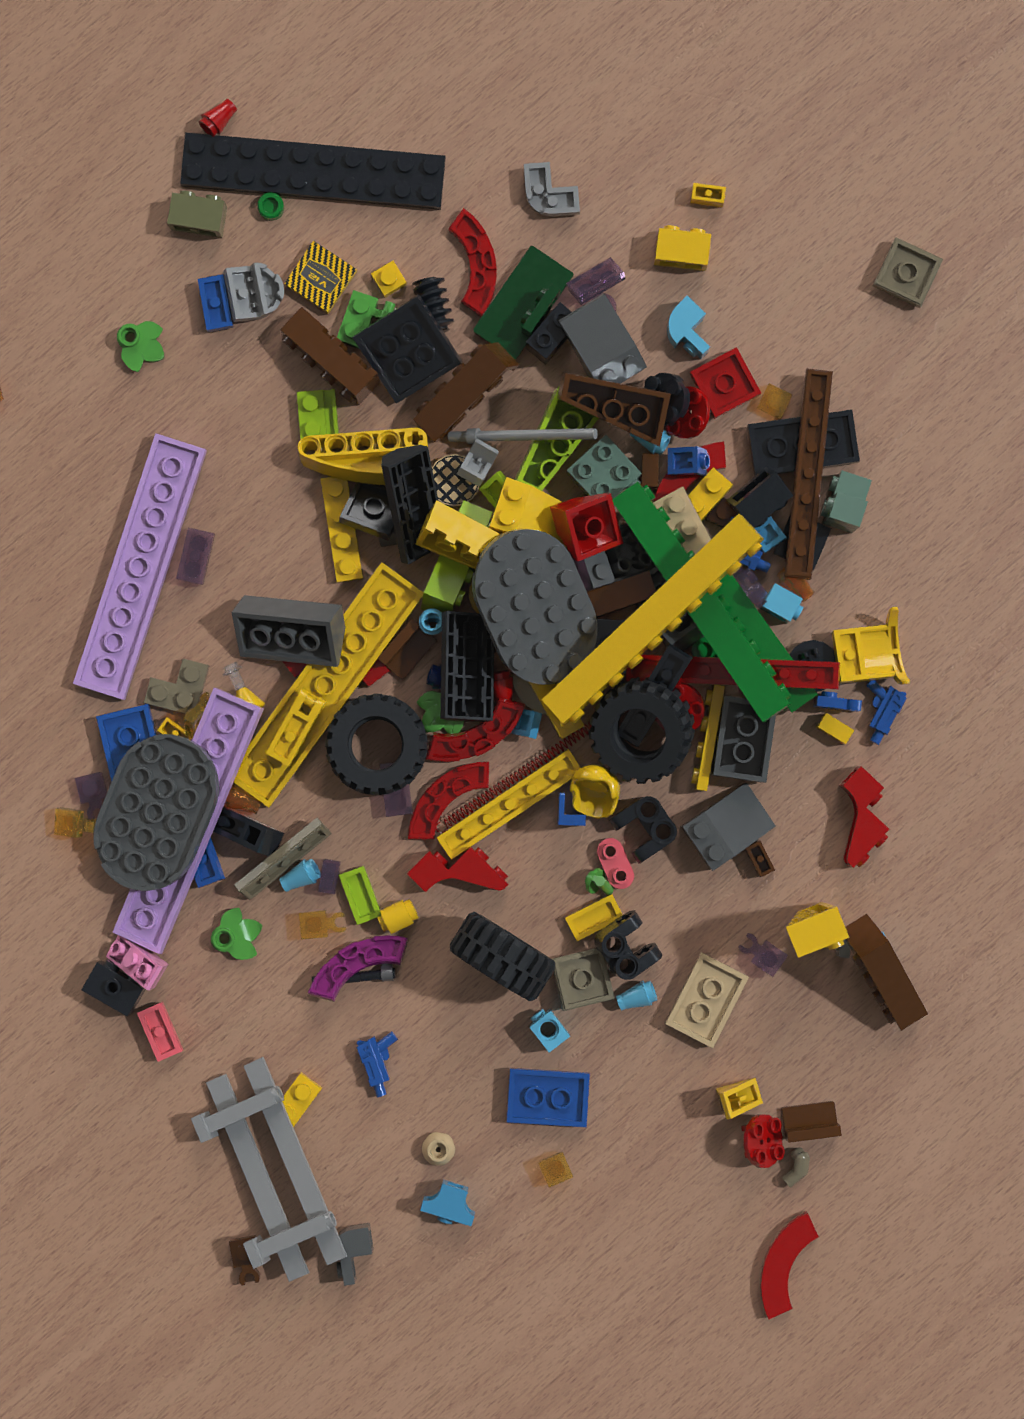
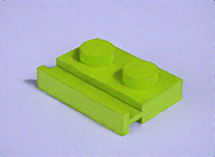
(317, 412)

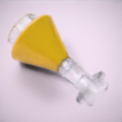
(241, 690)

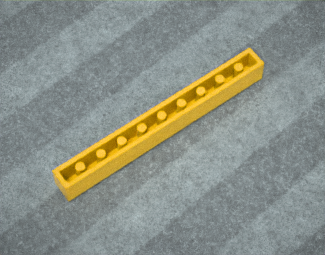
(653, 619)

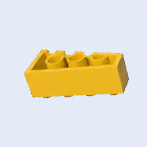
(454, 535)
(816, 929)

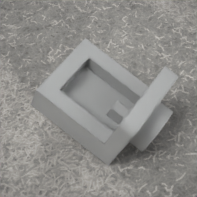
(478, 462)

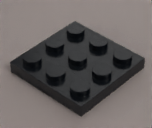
(407, 349)

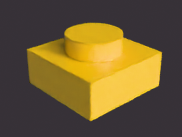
(389, 279)

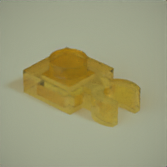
(316, 924)

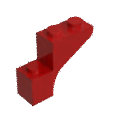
(866, 828)
(469, 868)

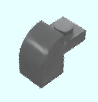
(356, 1242)

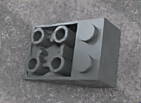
(615, 563)

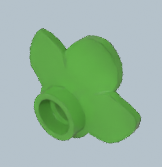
(143, 346)
(431, 719)
(240, 933)

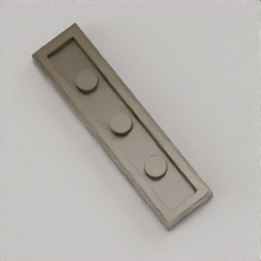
(282, 859)

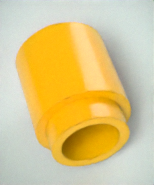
(398, 916)

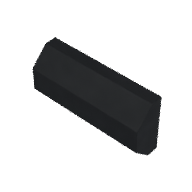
(410, 496)
(466, 668)

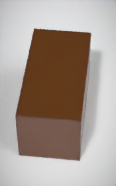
(650, 470)
(759, 859)

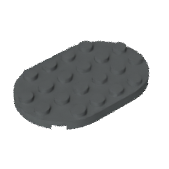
(534, 605)
(156, 812)

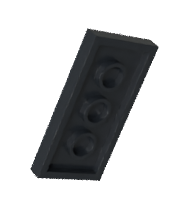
(776, 443)

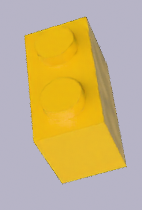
(682, 248)

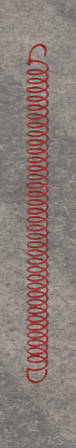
(517, 780)

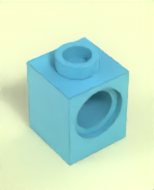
(782, 604)
(550, 1042)

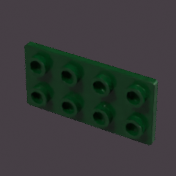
(523, 301)

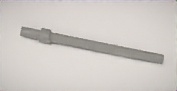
(521, 435)

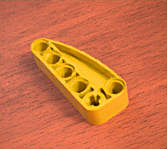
(353, 463)

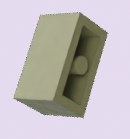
(197, 214)

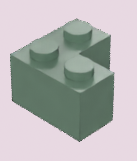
(847, 502)

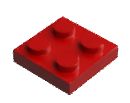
(726, 382)

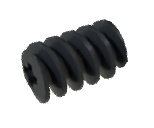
(431, 295)

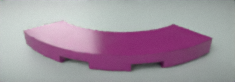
(354, 958)

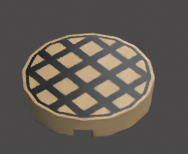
(449, 486)

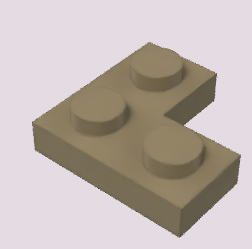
(184, 693)

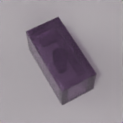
(329, 876)

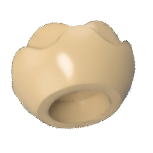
(436, 1140)

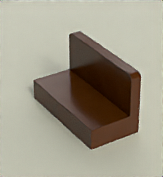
(407, 649)
(810, 1121)

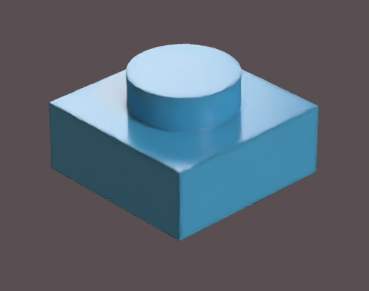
(771, 533)
(528, 724)

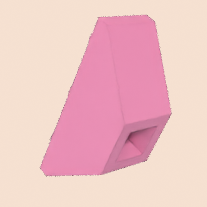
(137, 962)

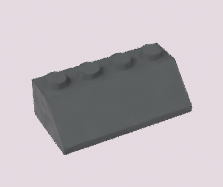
(289, 630)

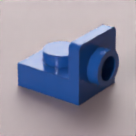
(688, 461)

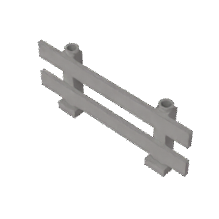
(282, 1237)

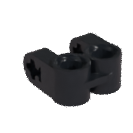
(649, 823)
(614, 956)

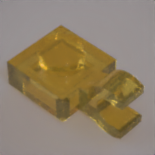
(194, 715)
(71, 823)

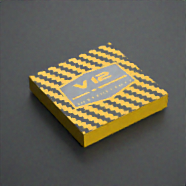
(320, 277)

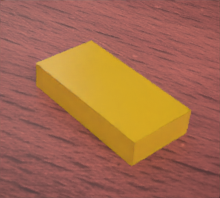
(593, 917)

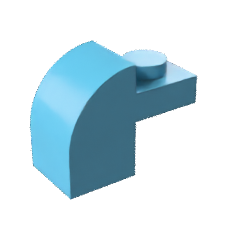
(680, 328)

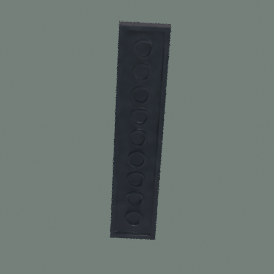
(313, 171)

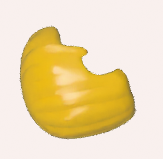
(595, 791)

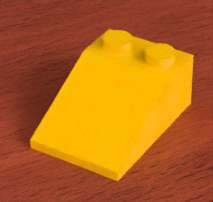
(523, 508)

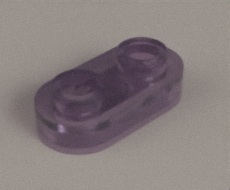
(753, 590)

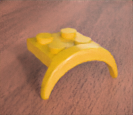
(870, 652)

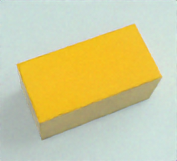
(708, 195)
(171, 727)
(835, 728)

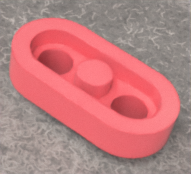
(615, 863)

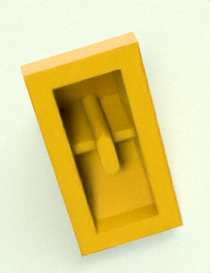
(739, 1097)

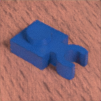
(830, 701)

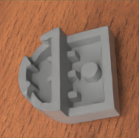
(252, 291)

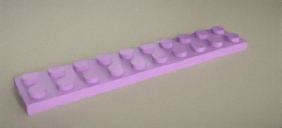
(140, 566)
(225, 736)

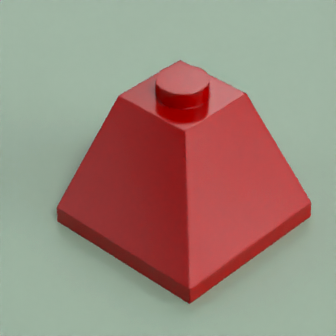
(587, 525)

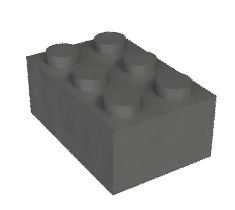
(742, 742)

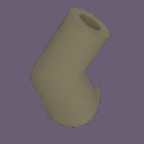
(800, 1168)

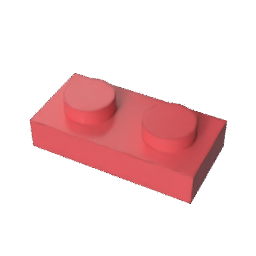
(160, 1031)

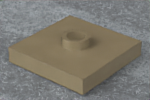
(907, 272)
(582, 979)

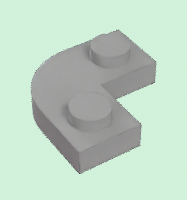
(544, 198)

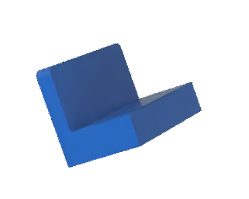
(568, 819)

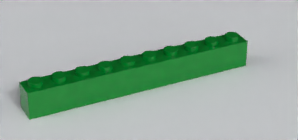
(711, 617)

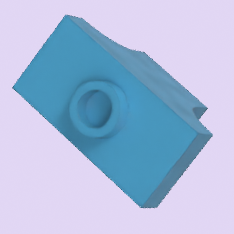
(449, 1204)

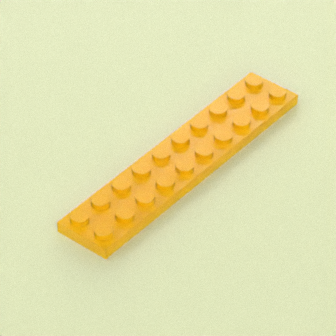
(369, 628)

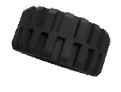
(340, 744)
(626, 759)
(502, 956)

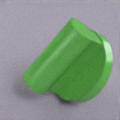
(596, 880)

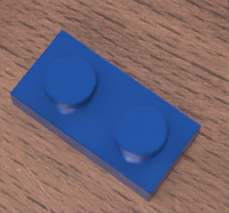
(215, 303)
(209, 869)

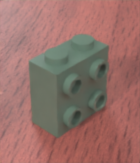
(604, 470)

